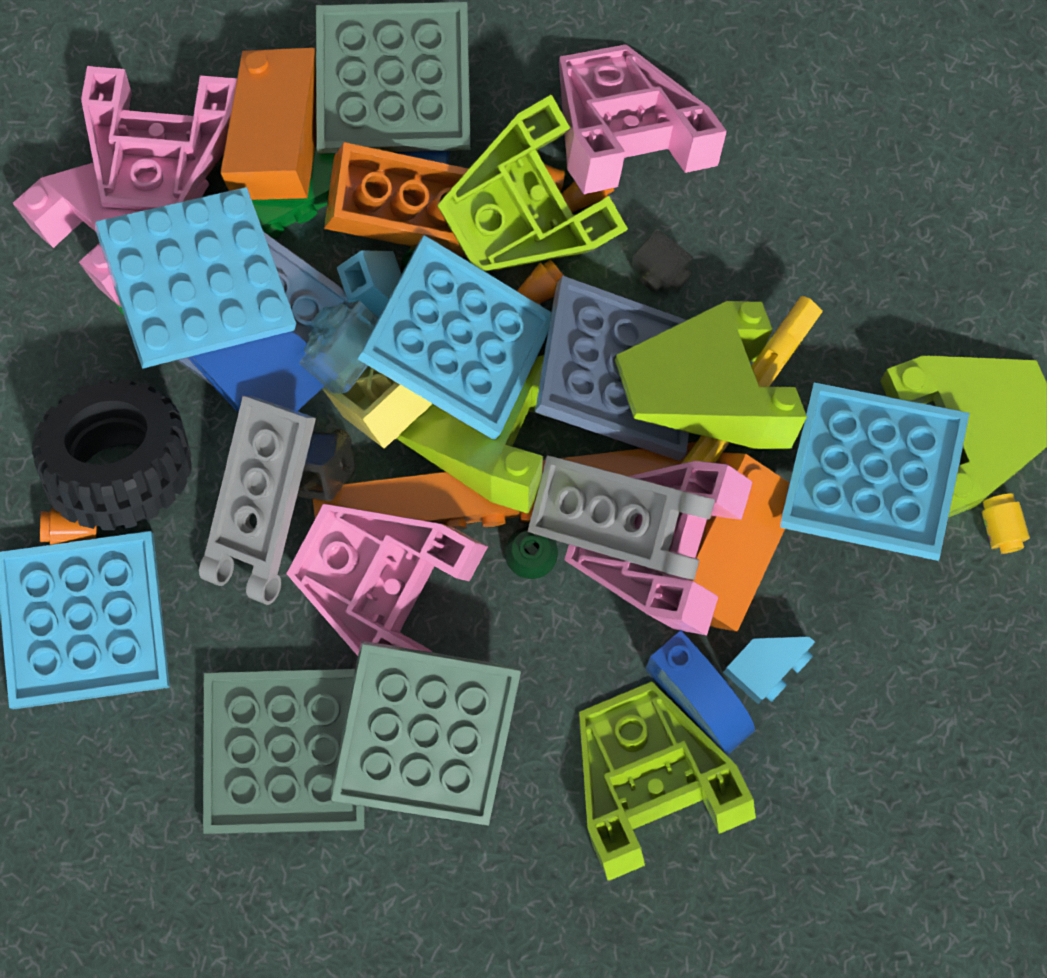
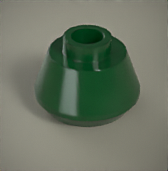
(538, 562)

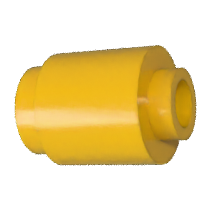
(1005, 523)

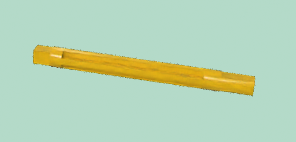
(767, 366)

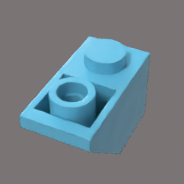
(370, 278)
(764, 664)

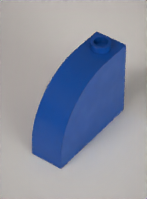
(260, 369)
(700, 692)

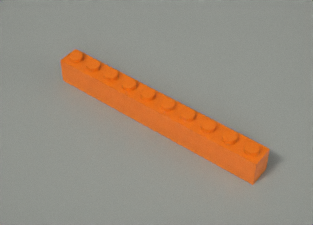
(450, 502)

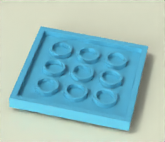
(194, 277)
(457, 337)
(875, 471)
(82, 620)

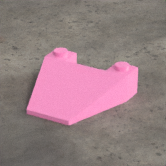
(627, 109)
(151, 156)
(64, 201)
(371, 568)
(661, 595)

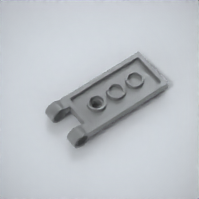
(259, 480)
(599, 513)

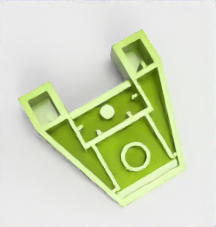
(510, 207)
(703, 380)
(1004, 419)
(483, 464)
(645, 764)

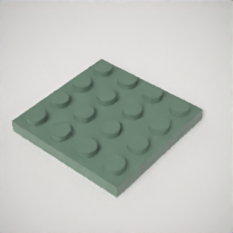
(393, 76)
(425, 733)
(275, 751)

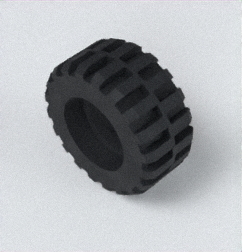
(119, 490)

